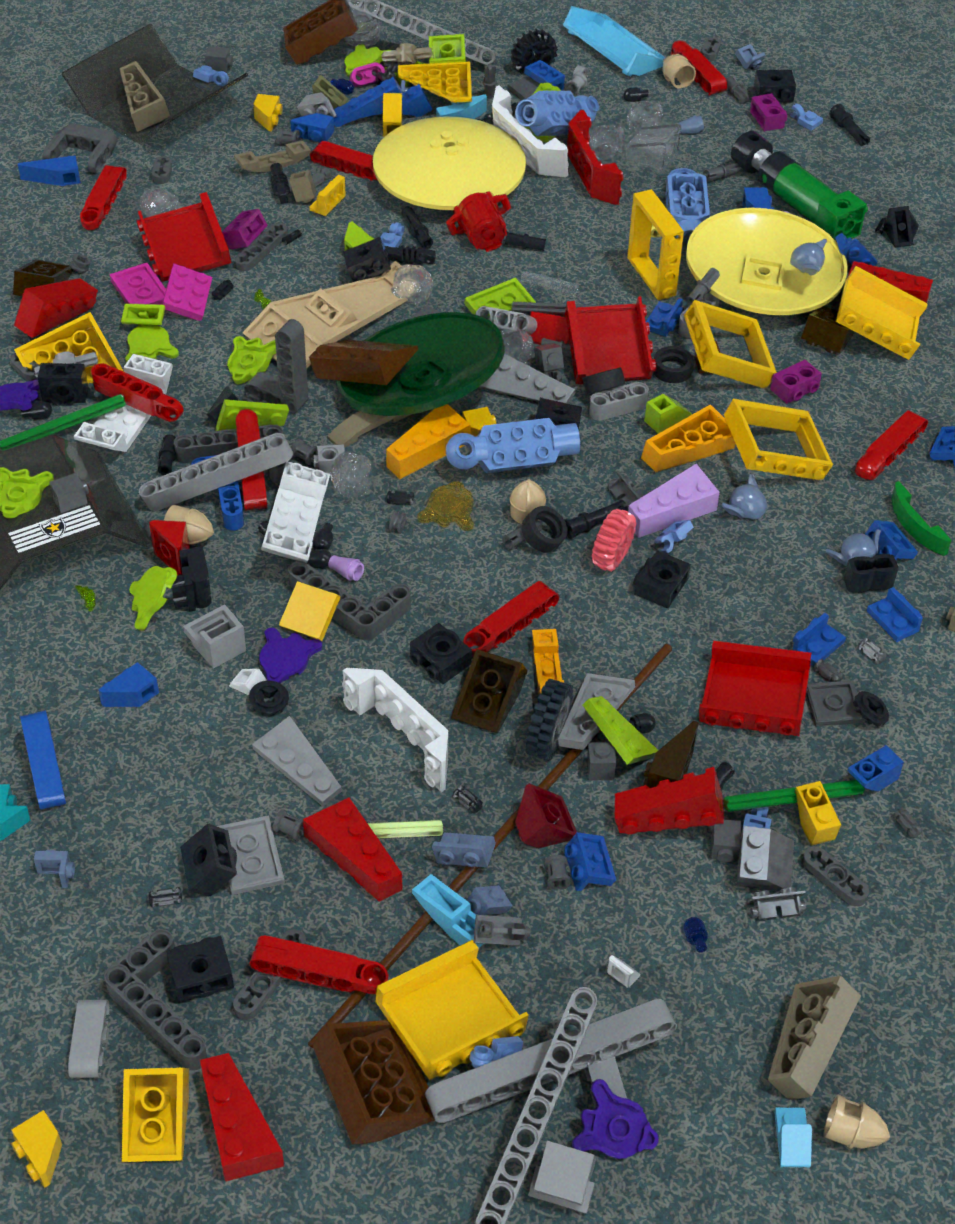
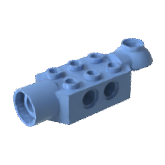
(553, 111)
(687, 200)
(514, 445)

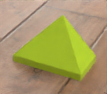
(143, 314)

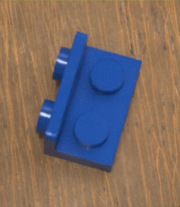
(544, 73)
(854, 250)
(664, 317)
(944, 445)
(892, 540)
(896, 615)
(818, 639)
(589, 861)

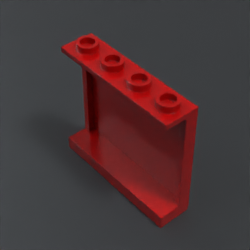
(185, 238)
(610, 339)
(756, 688)

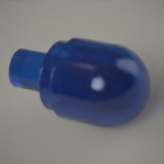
(343, 85)
(695, 929)

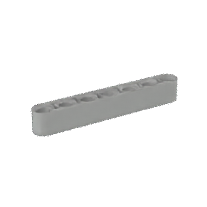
(216, 472)

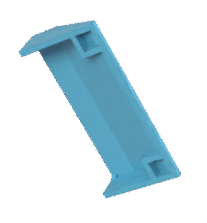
(613, 41)

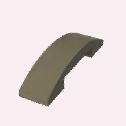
(294, 153)
(358, 424)

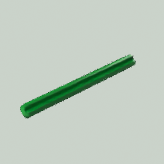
(64, 422)
(787, 796)

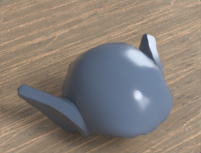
(809, 257)
(747, 501)
(856, 546)

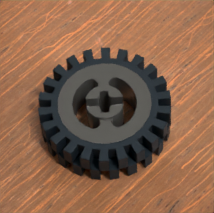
(549, 719)

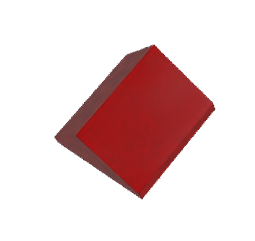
(549, 327)
(167, 540)

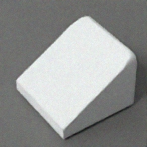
(247, 679)
(622, 971)

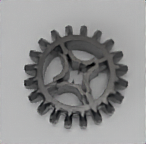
(538, 41)

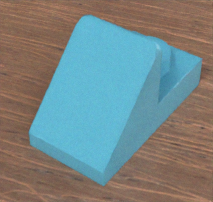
(793, 1137)

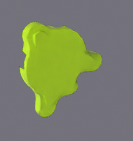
(362, 57)
(150, 342)
(249, 358)
(21, 492)
(149, 593)

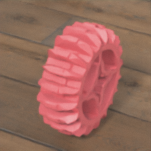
(613, 539)

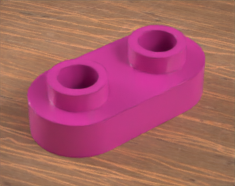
(365, 74)

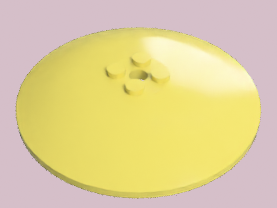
(446, 160)
(760, 241)

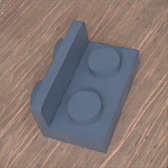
(464, 849)

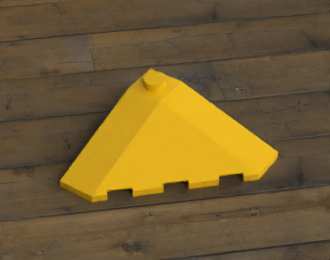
(443, 79)
(77, 336)

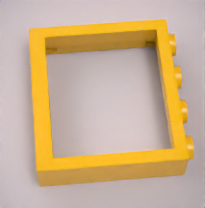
(650, 211)
(702, 316)
(743, 412)

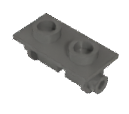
(624, 486)
(766, 904)
(500, 930)

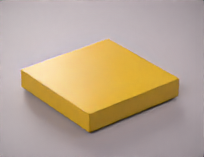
(309, 611)

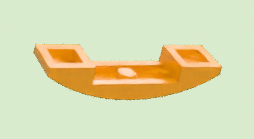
(546, 656)

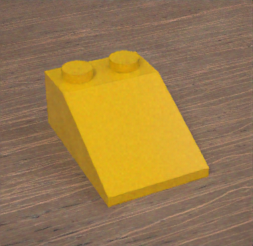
(154, 1114)

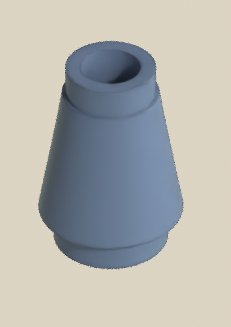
(692, 125)

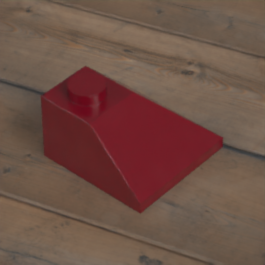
(543, 818)

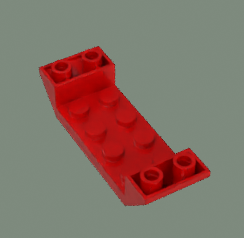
(600, 180)

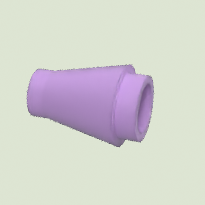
(347, 567)

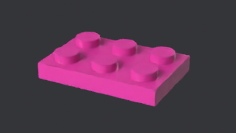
(139, 285)
(187, 292)

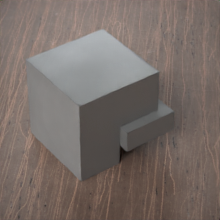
(217, 636)
(564, 1177)

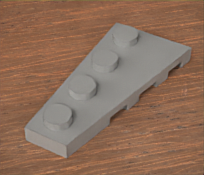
(295, 758)

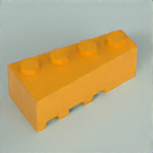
(689, 440)
(425, 441)

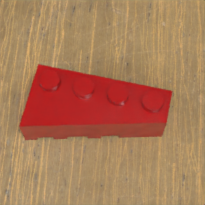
(914, 285)
(53, 304)
(671, 804)
(353, 845)
(240, 1128)

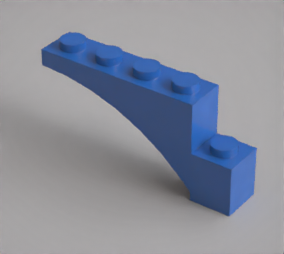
(371, 103)

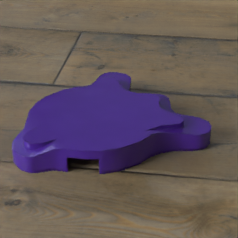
(18, 395)
(286, 656)
(615, 1125)

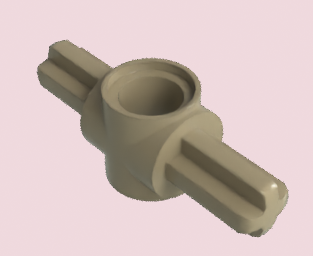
(407, 54)

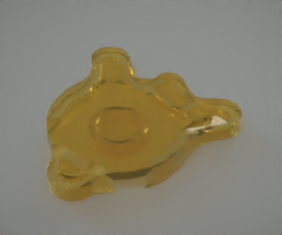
(449, 505)

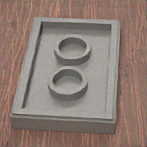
(257, 855)

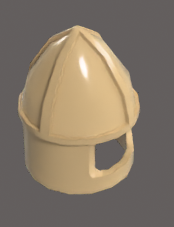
(678, 67)
(525, 498)
(198, 525)
(855, 1124)

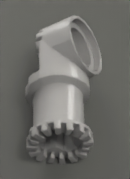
(578, 80)

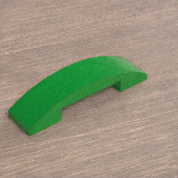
(932, 538)

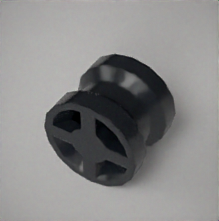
(380, 77)

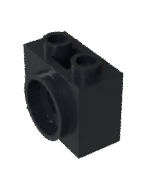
(775, 82)
(367, 260)
(63, 383)
(558, 412)
(661, 579)
(440, 653)
(209, 860)
(203, 955)

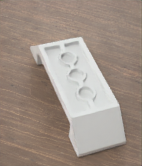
(543, 159)
(121, 427)
(295, 512)
(375, 688)

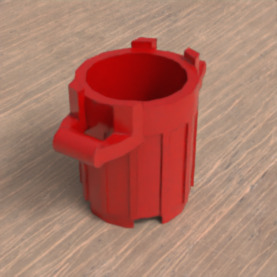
(481, 220)

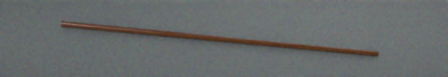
(468, 871)

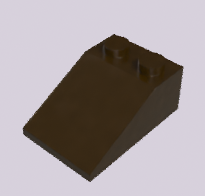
(39, 273)
(825, 331)
(489, 691)
(673, 758)

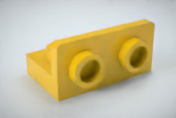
(329, 196)

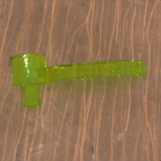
(259, 297)
(88, 595)

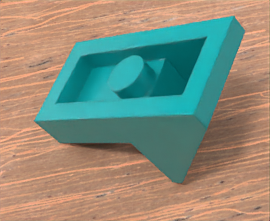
(11, 816)

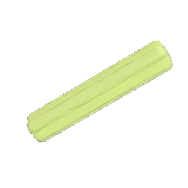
(407, 829)

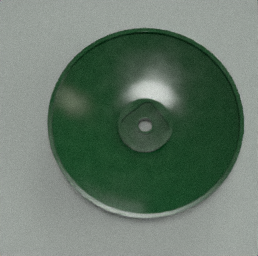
(452, 360)

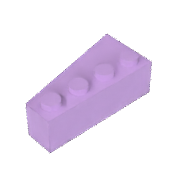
(678, 499)

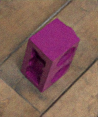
(768, 112)
(244, 229)
(796, 381)

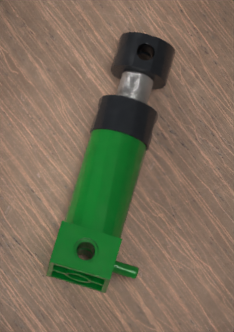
(800, 188)

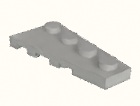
(526, 383)
(579, 726)

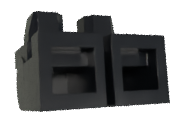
(193, 585)

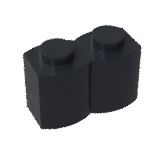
(870, 573)

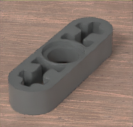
(833, 865)

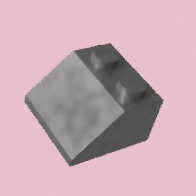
(765, 859)

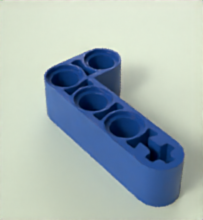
(230, 503)
(43, 760)

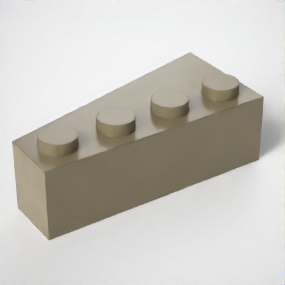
(143, 98)
(810, 1034)

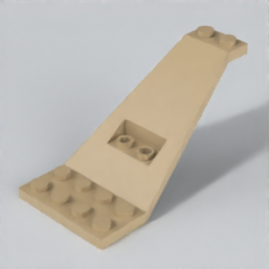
(350, 303)

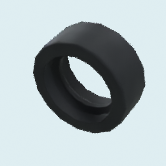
(673, 375)
(603, 380)
(537, 539)

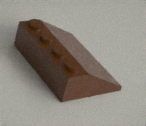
(319, 30)
(360, 361)
(372, 1080)

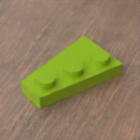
(499, 296)
(266, 412)
(622, 734)

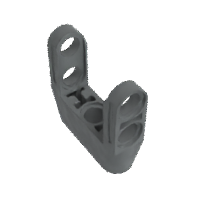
(82, 137)

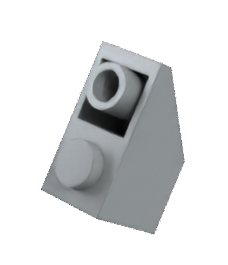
(316, 104)

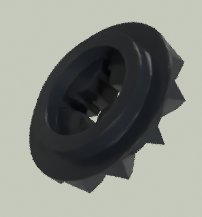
(268, 689)
(871, 708)

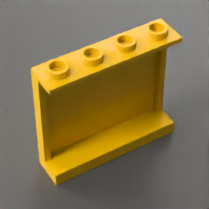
(881, 312)
(448, 1010)

